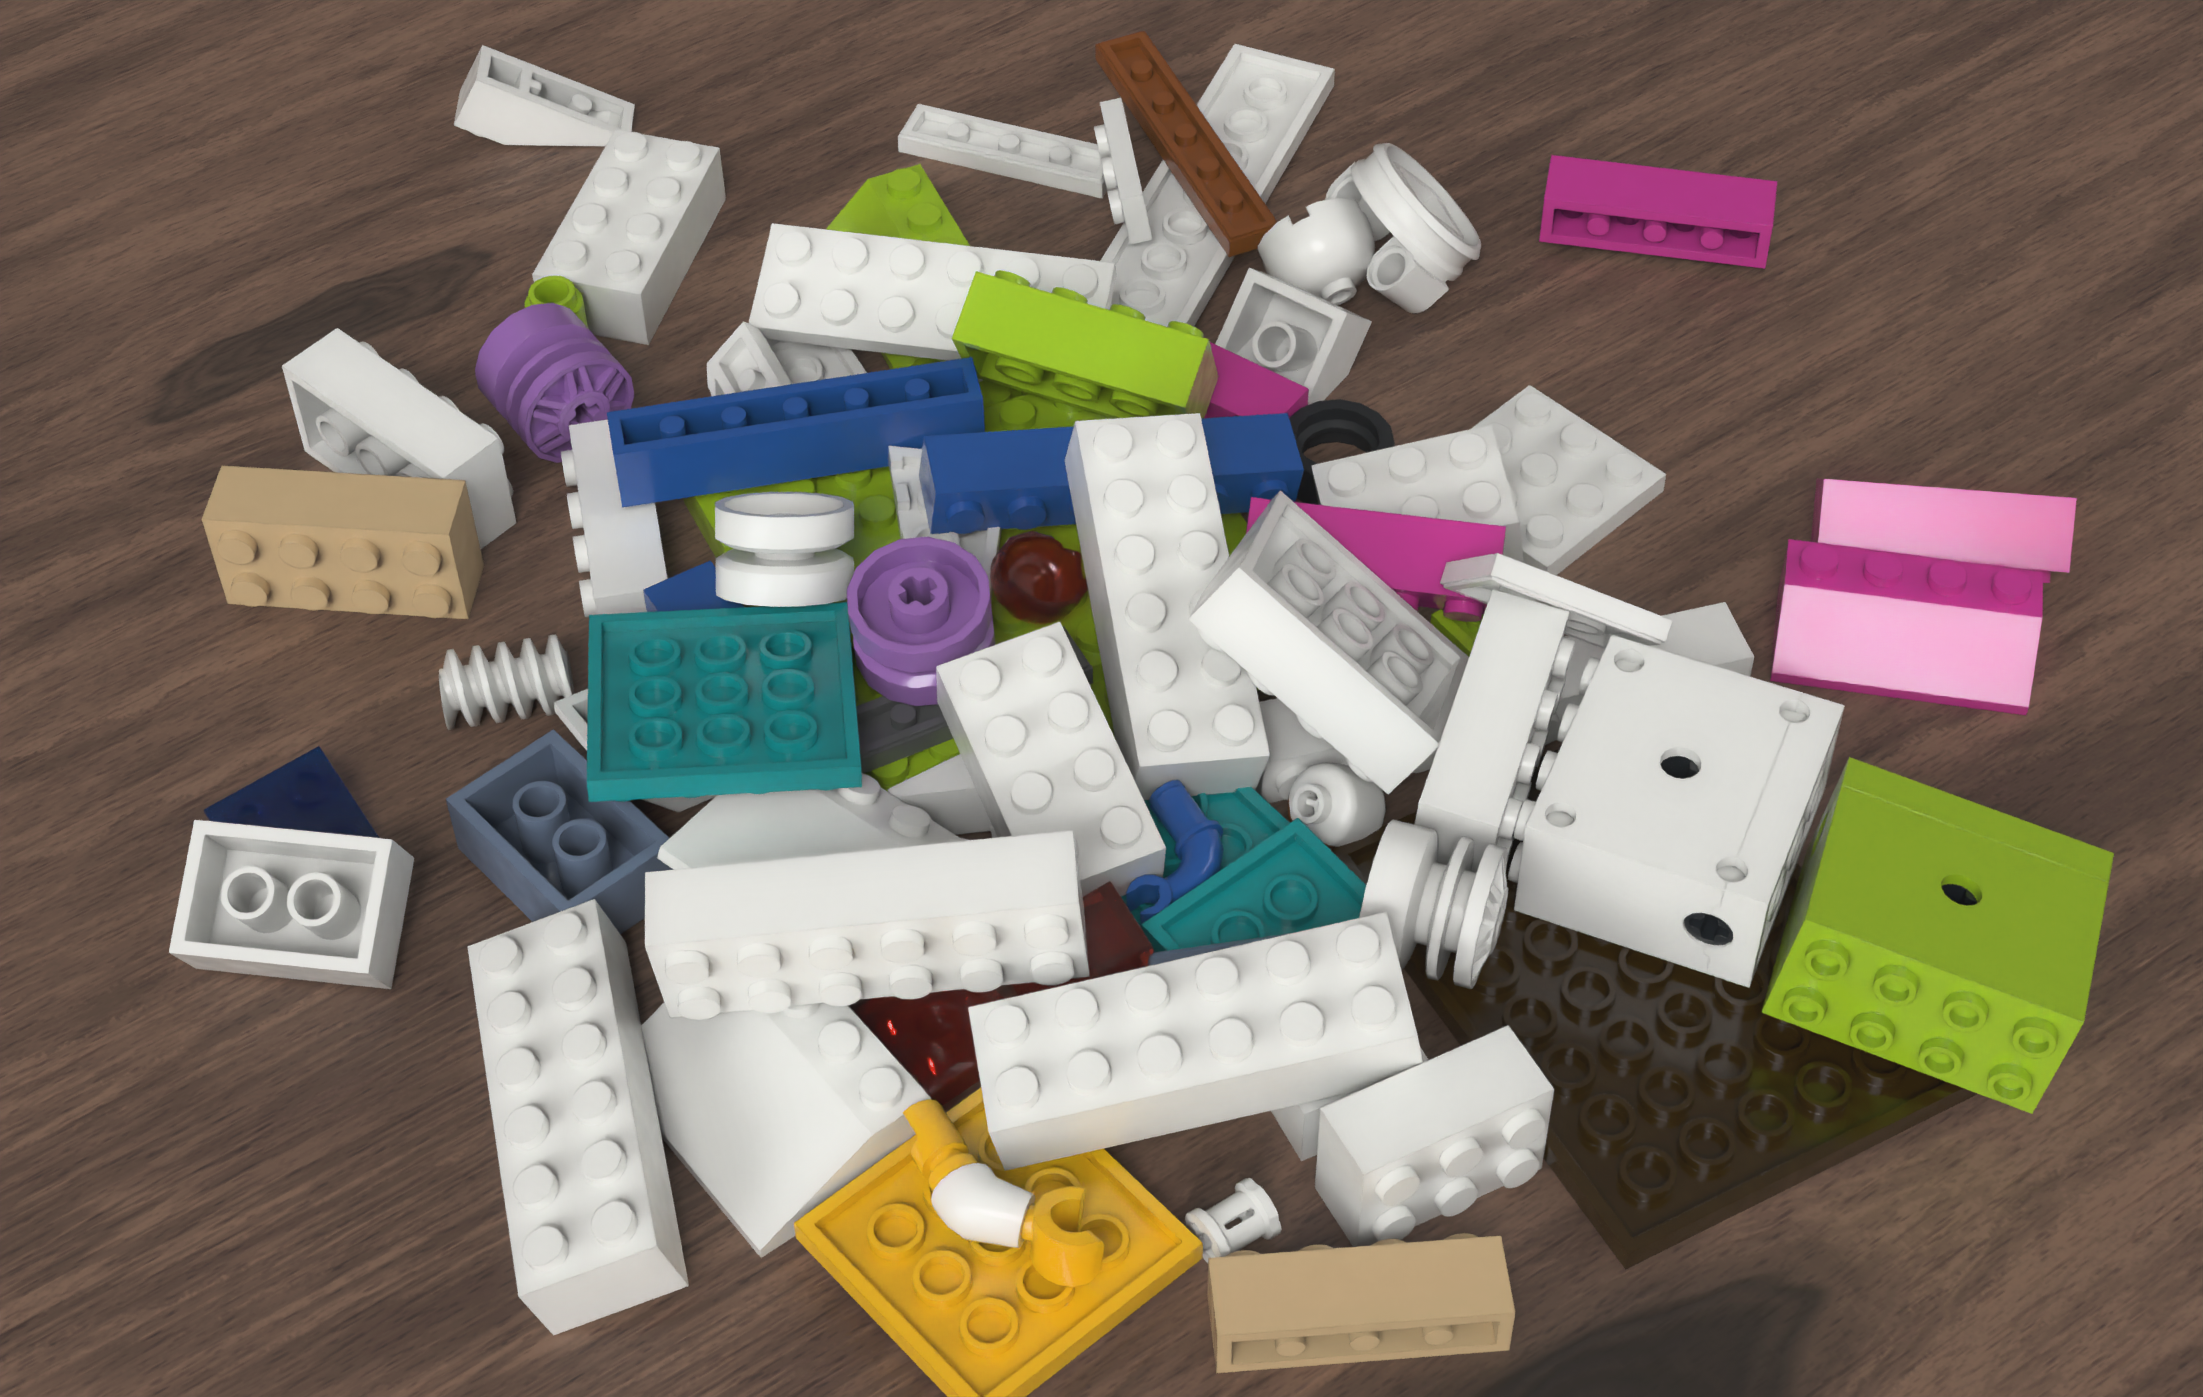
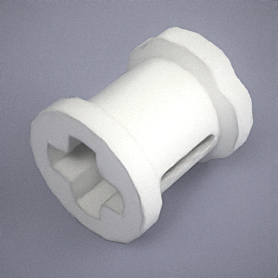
(1247, 1203)

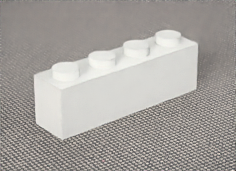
(618, 543)

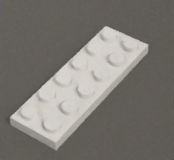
(891, 289)

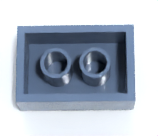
(548, 844)

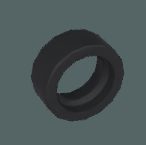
(1336, 422)

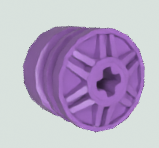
(549, 374)

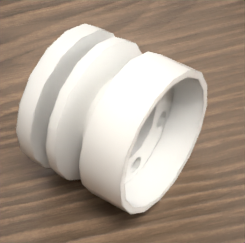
(1438, 902)

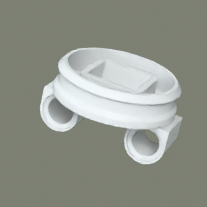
(1427, 226)

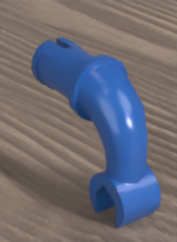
(1196, 846)

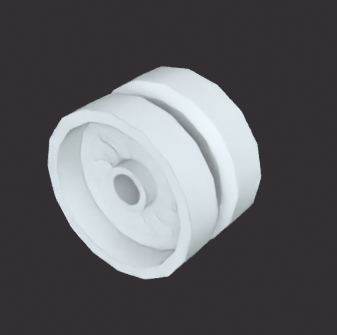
(784, 548)

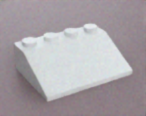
(1332, 644)
(799, 825)
(776, 1108)

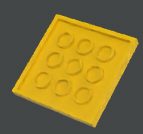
(981, 1310)

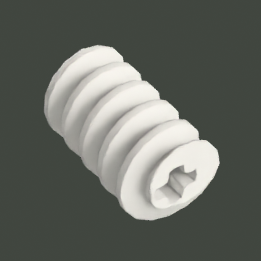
(504, 682)

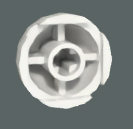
(1321, 252)

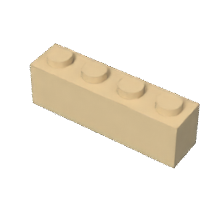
(1359, 1303)

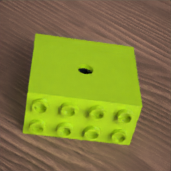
(1942, 936)

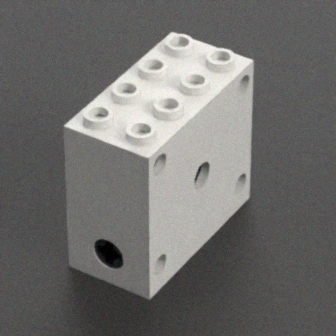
(1674, 808)

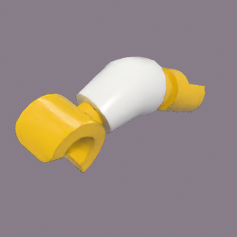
(998, 1212)

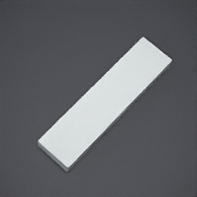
(1004, 150)

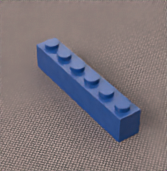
(789, 430)
(1023, 479)

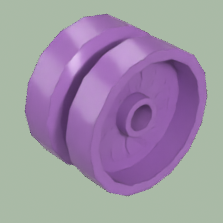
(916, 610)

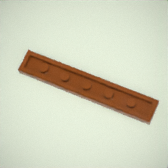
(1186, 142)

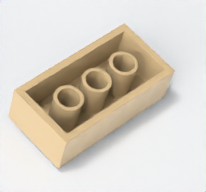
(344, 542)

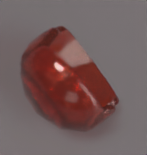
(1037, 578)

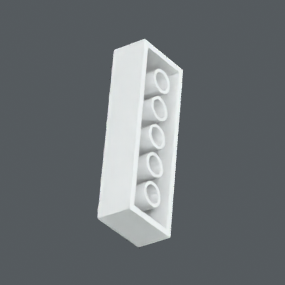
(1148, 554)
(866, 925)
(1193, 1041)
(575, 1119)

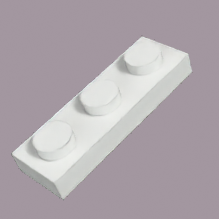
(1121, 172)

